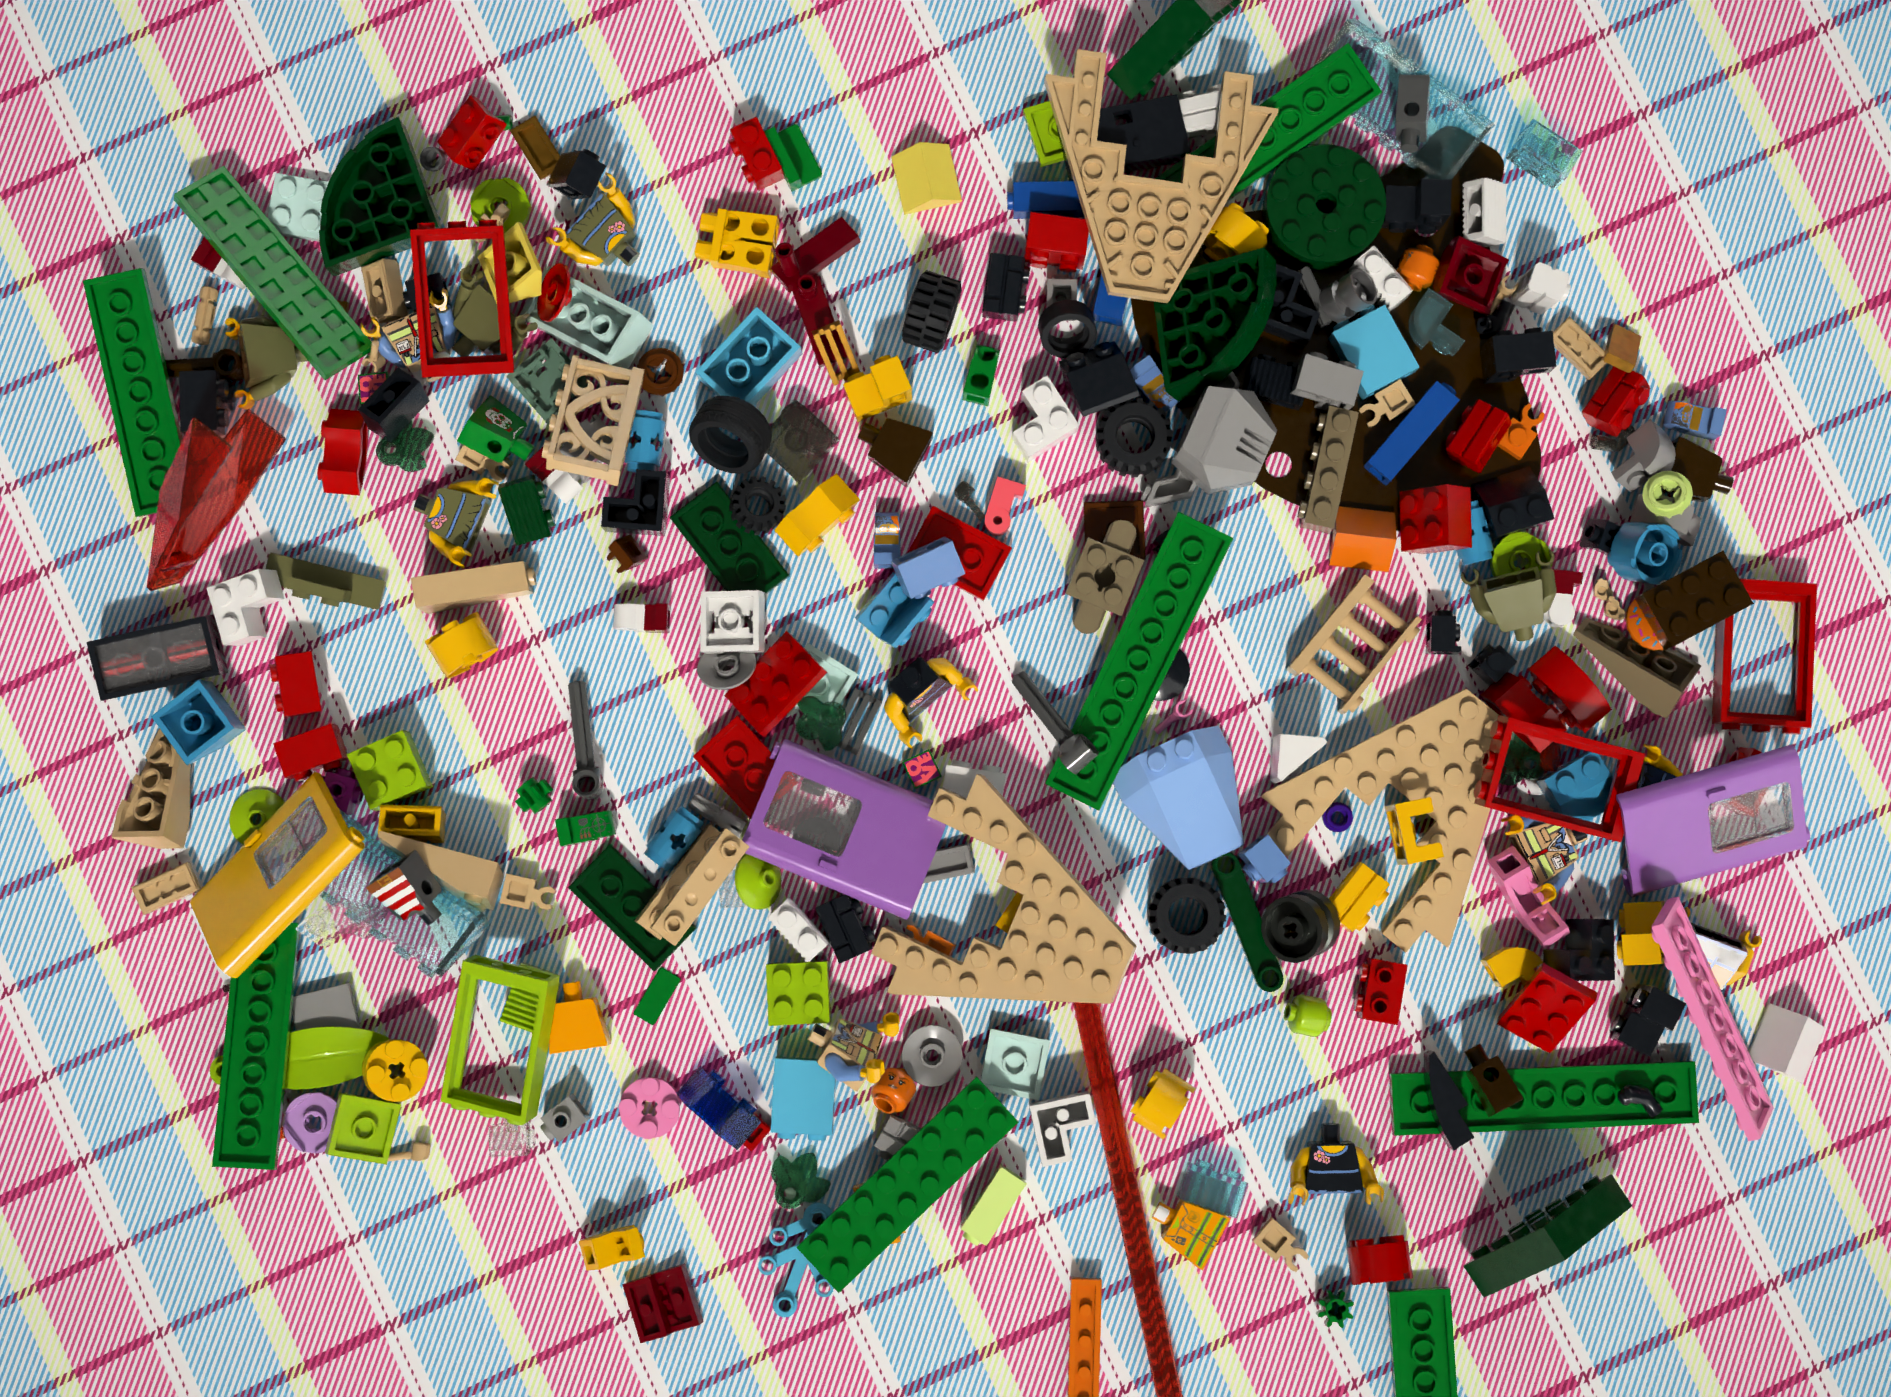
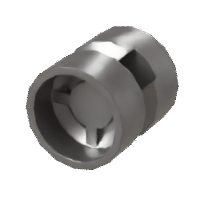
(1348, 296)

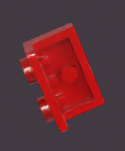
(471, 133)

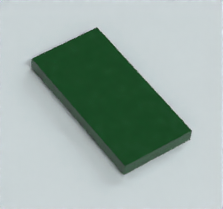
(733, 556)
(617, 896)

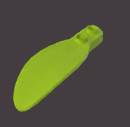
(321, 1056)

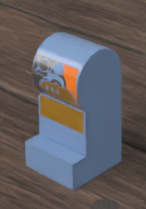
(1151, 383)
(1694, 419)
(886, 539)

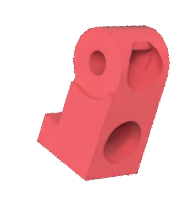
(997, 515)

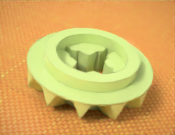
(1670, 481)

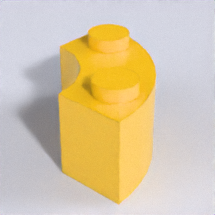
(817, 515)

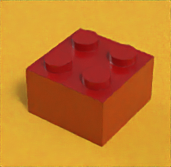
(1056, 242)
(1435, 519)

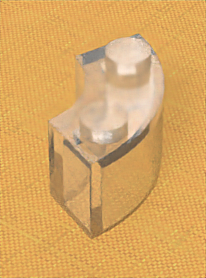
(329, 923)

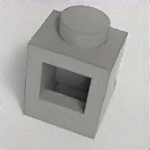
(1061, 285)
(575, 1116)

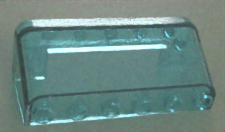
(1453, 124)
(432, 945)

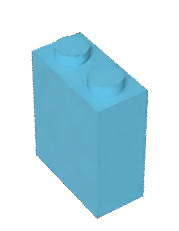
(1376, 348)
(802, 1099)

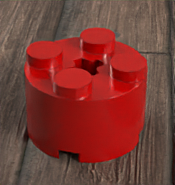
(1379, 1261)

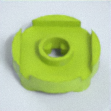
(500, 190)
(1515, 544)

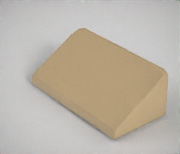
(384, 290)

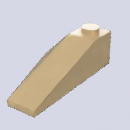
(159, 802)

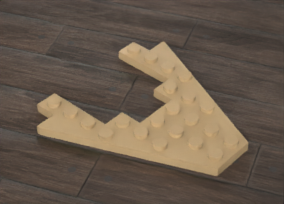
(1141, 225)
(1421, 757)
(1058, 941)

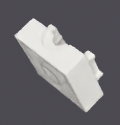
(729, 621)

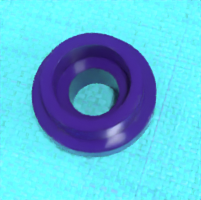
(1347, 817)

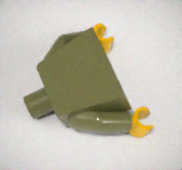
(266, 357)

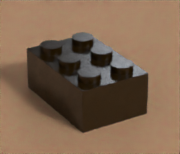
(1694, 600)

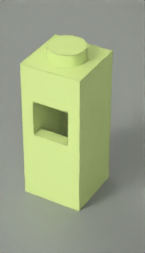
(992, 1206)

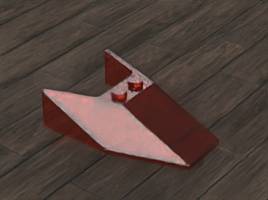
(206, 491)

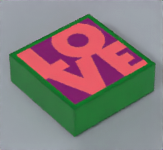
(369, 384)
(922, 769)

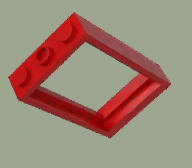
(466, 364)
(1806, 596)
(1624, 779)

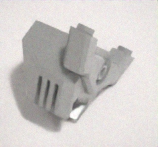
(1219, 446)

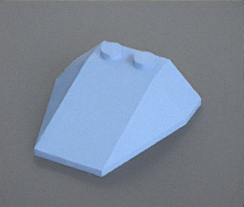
(1186, 795)

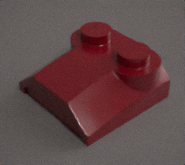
(1469, 275)

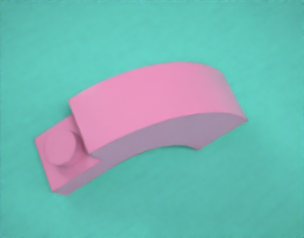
(1517, 886)

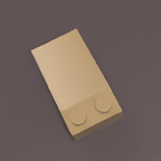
(460, 874)

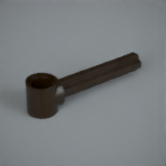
(216, 362)

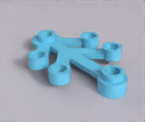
(793, 1253)

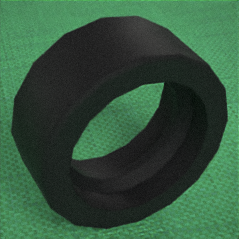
(1060, 312)

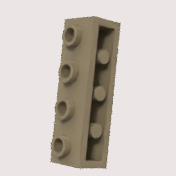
(1329, 469)

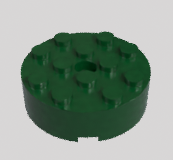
(1319, 177)

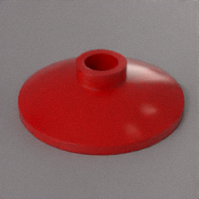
(554, 292)

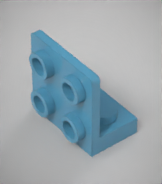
(893, 614)

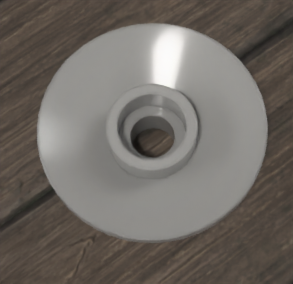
(726, 669)
(932, 1072)

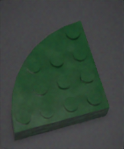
(1168, 43)
(374, 201)
(1214, 320)
(1547, 1235)

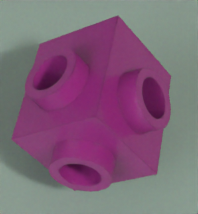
(351, 790)

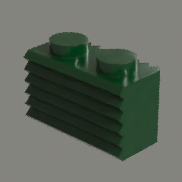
(526, 509)

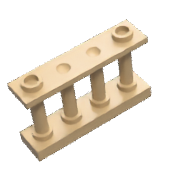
(1343, 617)
(691, 884)

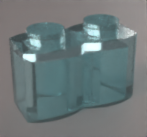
(1213, 1189)

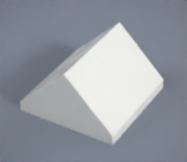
(1290, 753)
(1786, 1042)

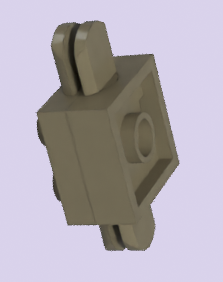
(1104, 576)

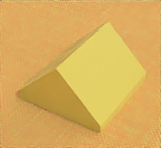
(926, 177)
(522, 266)

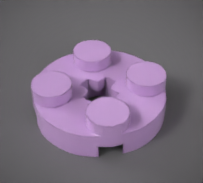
(297, 1121)

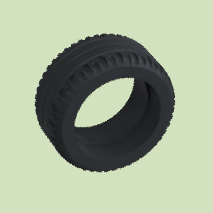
(740, 419)

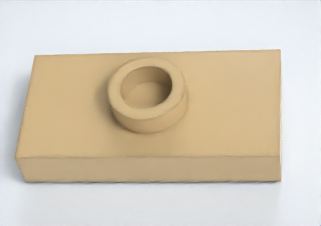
(1578, 348)
(166, 888)

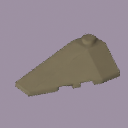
(1650, 676)

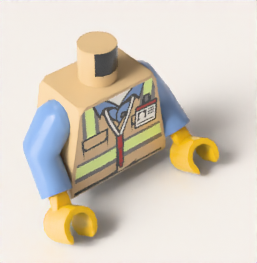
(401, 339)
(1547, 851)
(852, 1049)

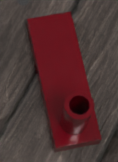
(813, 254)
(816, 314)

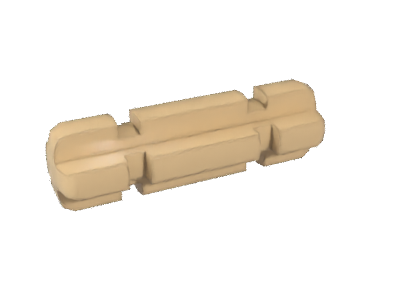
(204, 315)

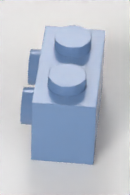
(928, 568)
(1264, 861)

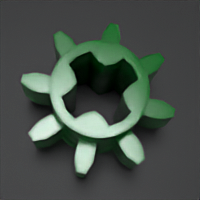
(534, 795)
(1343, 1311)

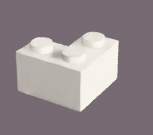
(1051, 420)
(238, 604)
(1053, 1118)

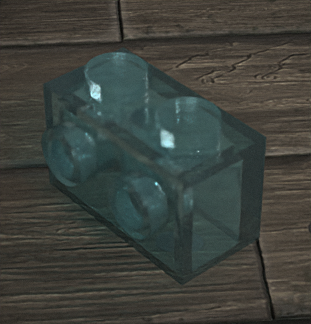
(1544, 154)

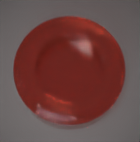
(1551, 757)

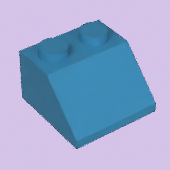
(198, 721)
(1578, 787)

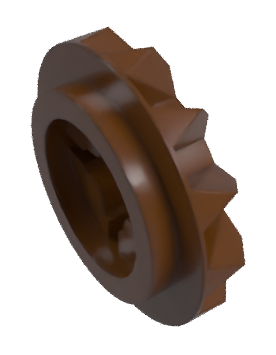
(673, 366)

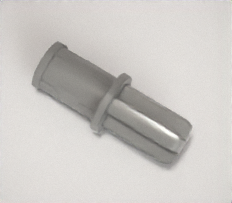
(716, 814)

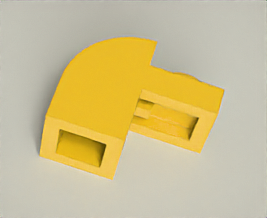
(1509, 964)
(612, 1247)

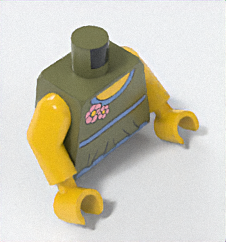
(601, 230)
(456, 516)

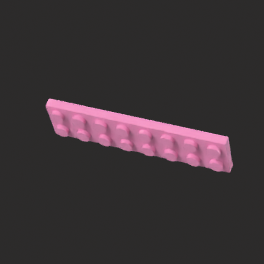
(1713, 1018)

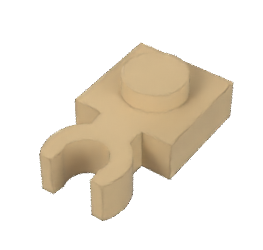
(1391, 401)
(480, 463)
(522, 891)
(1277, 1242)

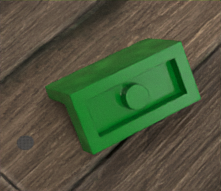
(794, 156)

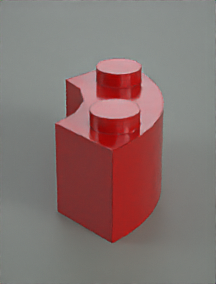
(343, 452)
(1569, 689)
(1514, 699)

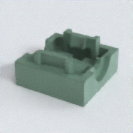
(542, 390)

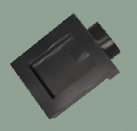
(1599, 535)

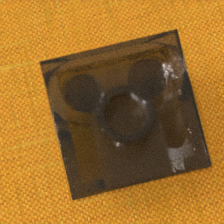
(799, 441)

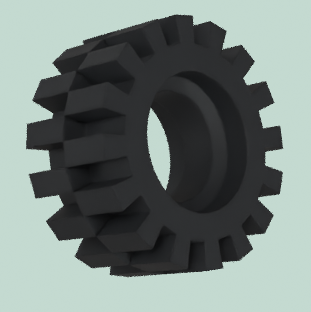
(745, 517)

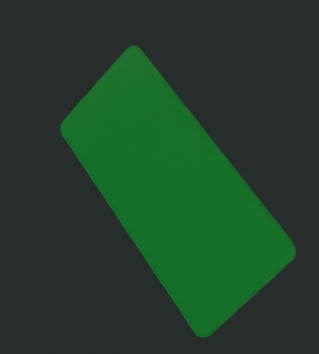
(657, 996)

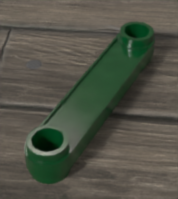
(1246, 922)

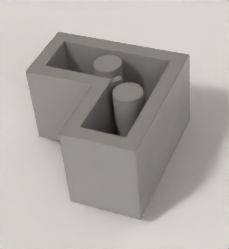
(1327, 381)

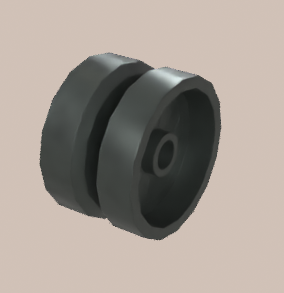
(1300, 926)

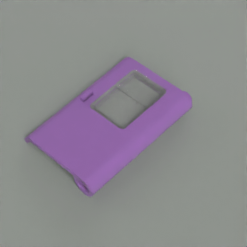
(1713, 820)
(861, 829)

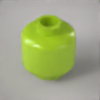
(1308, 1015)

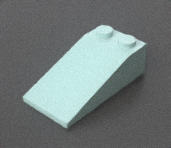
(595, 325)

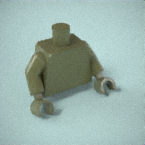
(478, 319)
(1515, 598)

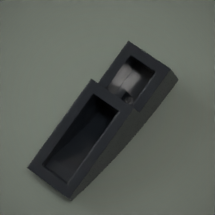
(1445, 1102)

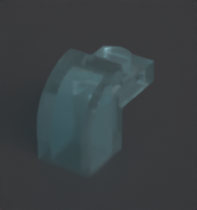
(1426, 324)

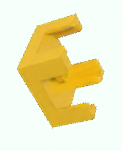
(1404, 833)

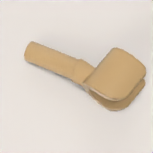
(1503, 292)
(374, 357)
(419, 1152)

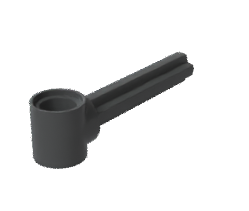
(583, 741)
(1074, 750)

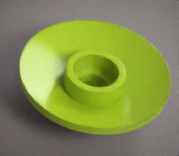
(246, 806)
(757, 882)

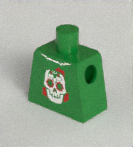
(495, 432)

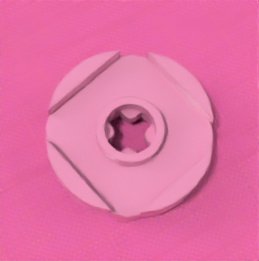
(632, 1107)

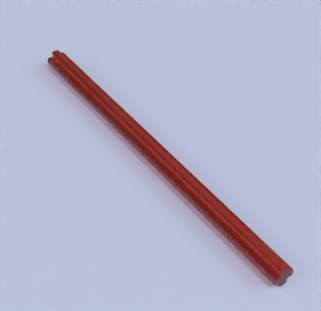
(1127, 1200)

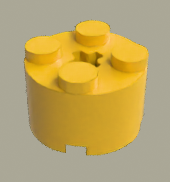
(1234, 234)
(462, 645)
(412, 1067)
(1162, 1103)

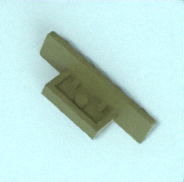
(326, 582)

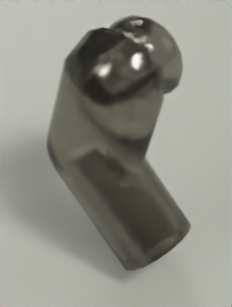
(1611, 443)

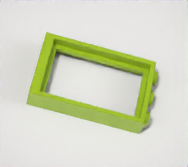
(513, 976)

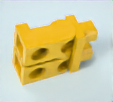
(739, 241)

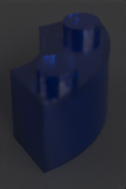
(719, 1107)

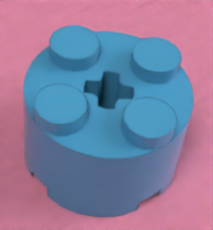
(1645, 553)

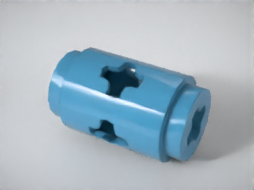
(646, 427)
(1481, 539)
(667, 852)

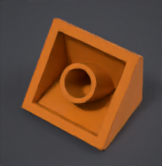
(1363, 539)

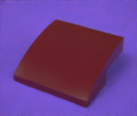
(662, 1303)

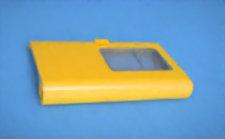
(275, 876)

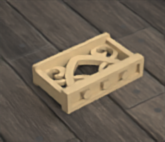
(612, 453)

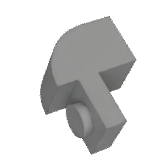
(1652, 455)
(1685, 525)

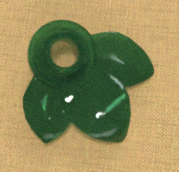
(408, 451)
(821, 721)
(1514, 767)
(799, 1176)

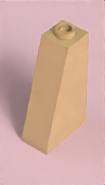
(472, 586)

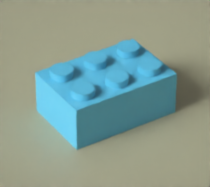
(750, 359)

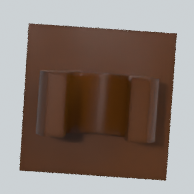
(627, 553)

